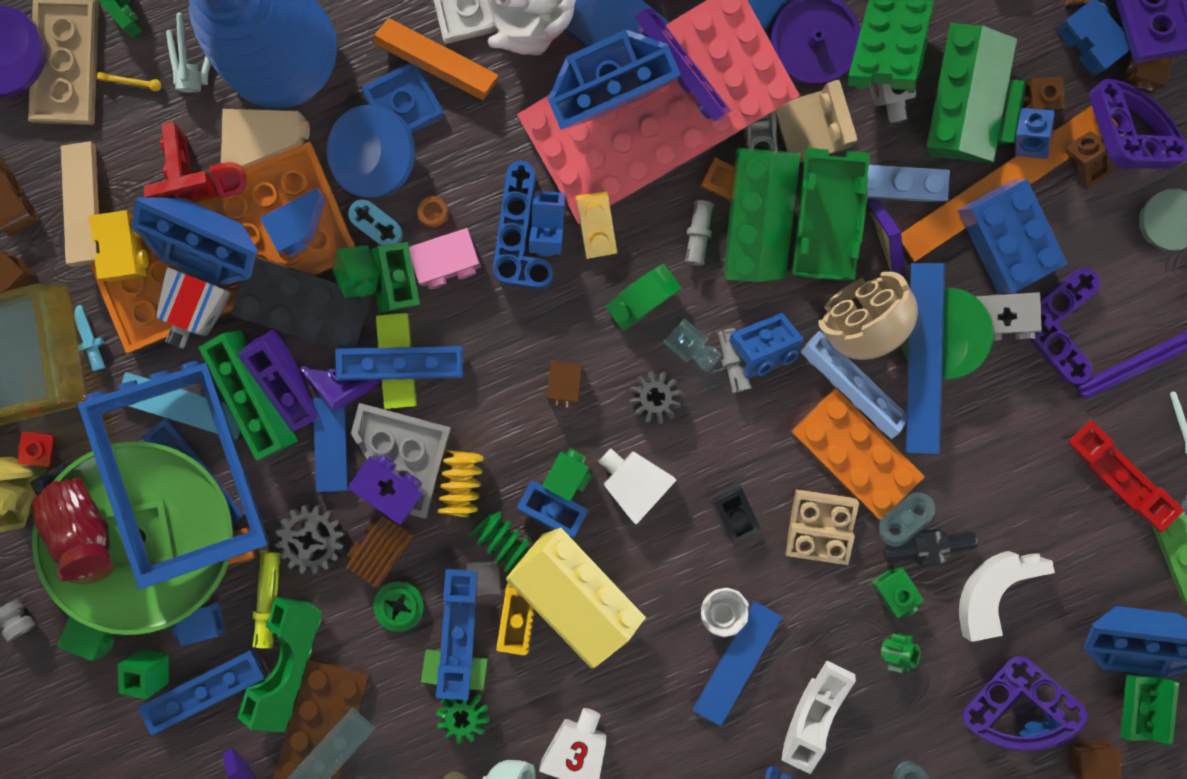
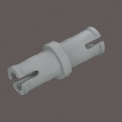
(699, 233)
(733, 362)

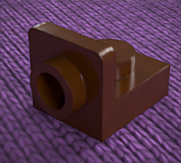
(1091, 159)

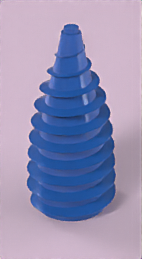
(267, 48)

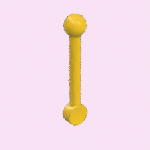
(155, 85)

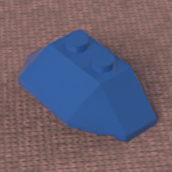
(610, 77)
(195, 239)
(1139, 642)

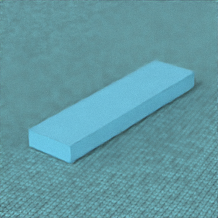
(182, 407)

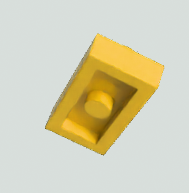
(596, 224)

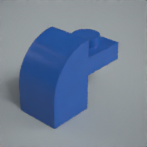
(547, 223)

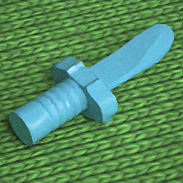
(89, 343)

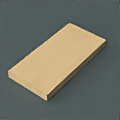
(68, 80)

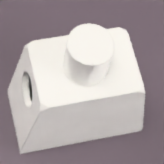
(635, 482)

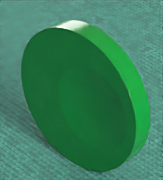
(966, 334)

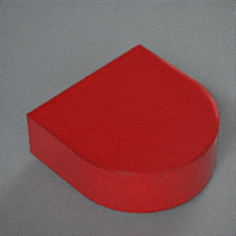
(228, 178)

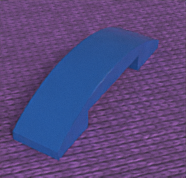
(457, 634)

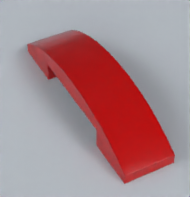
(1123, 478)

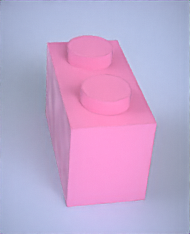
(445, 258)

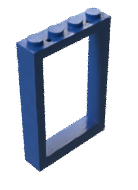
(132, 393)

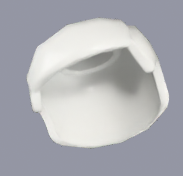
(724, 612)

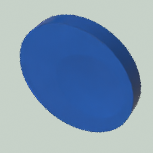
(370, 151)

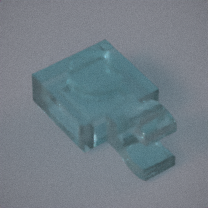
(689, 343)

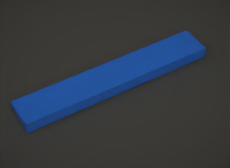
(926, 359)

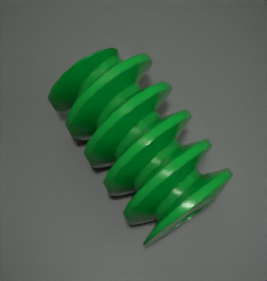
(501, 541)

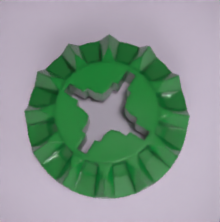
(385, 611)

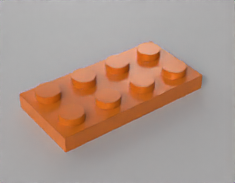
(857, 454)

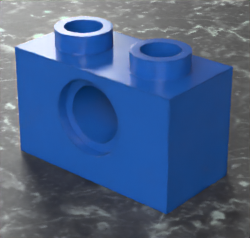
(550, 509)

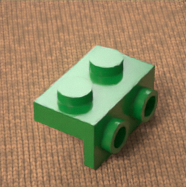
(1149, 708)

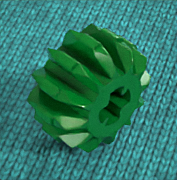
(475, 718)

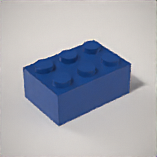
(1012, 236)

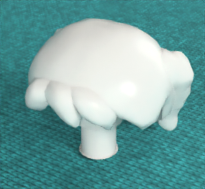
(529, 24)

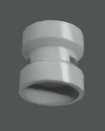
(14, 620)

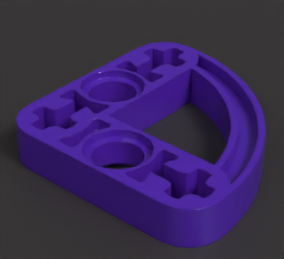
(1111, 101)
(1016, 689)

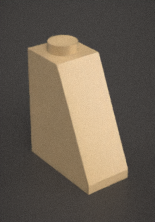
(260, 134)

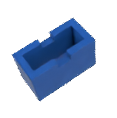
(1095, 36)

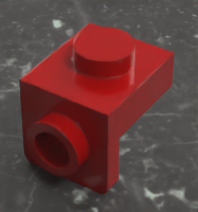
(36, 448)

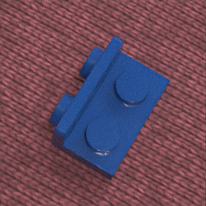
(767, 345)

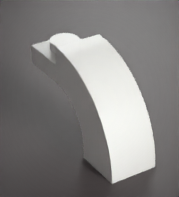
(814, 715)

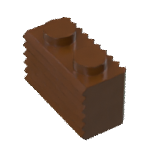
(379, 550)

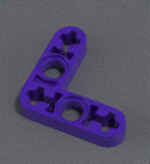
(1051, 318)

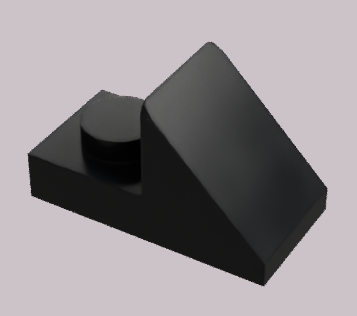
(736, 514)

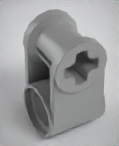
(761, 133)

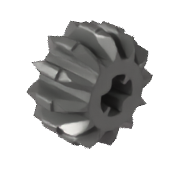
(660, 388)

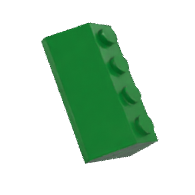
(971, 93)
(761, 215)

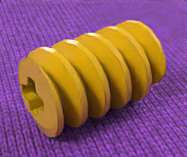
(461, 484)

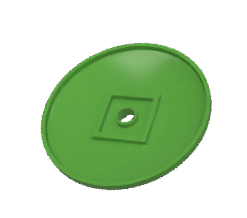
(178, 511)

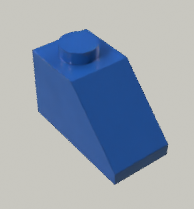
(295, 223)

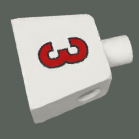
(576, 749)

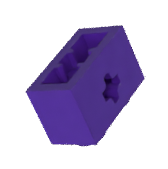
(369, 487)

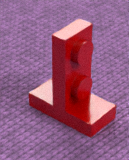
(177, 171)

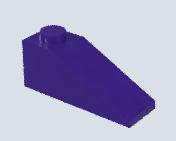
(280, 379)

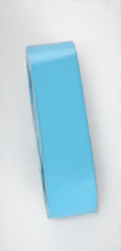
(380, 218)

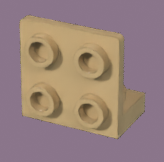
(817, 121)

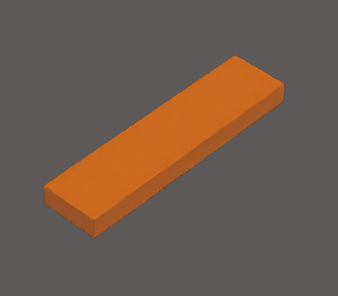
(435, 58)

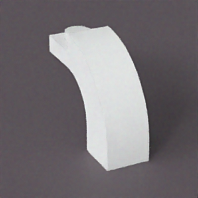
(987, 584)

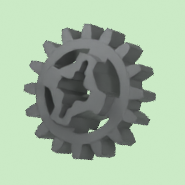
(306, 552)

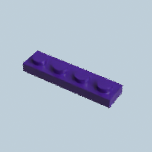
(691, 77)

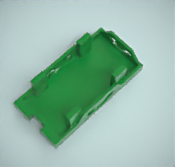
(891, 44)
(830, 214)

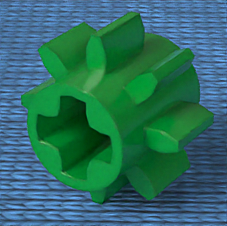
(900, 653)

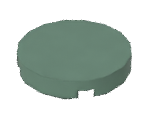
(1165, 220)

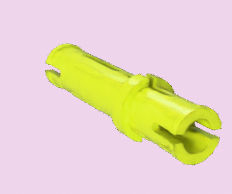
(266, 593)

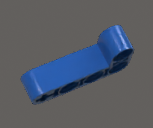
(519, 224)

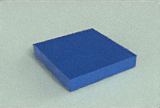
(407, 95)

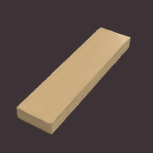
(79, 201)

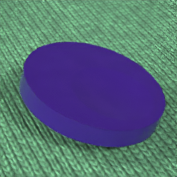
(815, 40)
(20, 52)

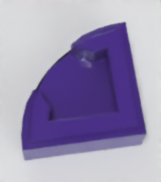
(236, 766)

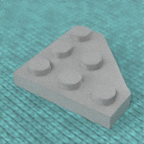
(408, 441)

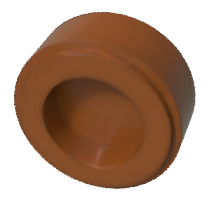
(433, 212)

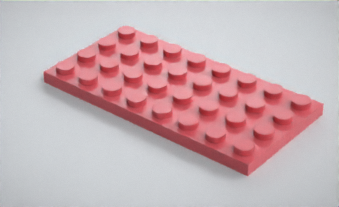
(667, 128)

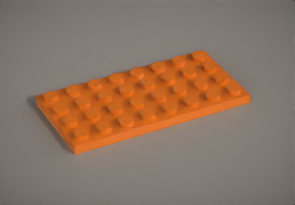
(268, 187)

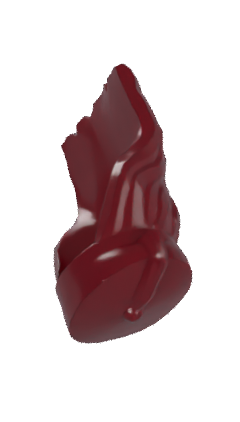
(73, 531)

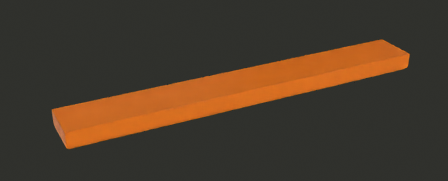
(946, 221)

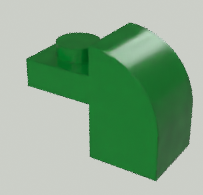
(643, 296)

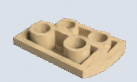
(822, 527)

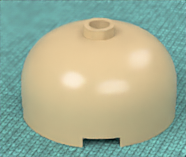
(880, 326)

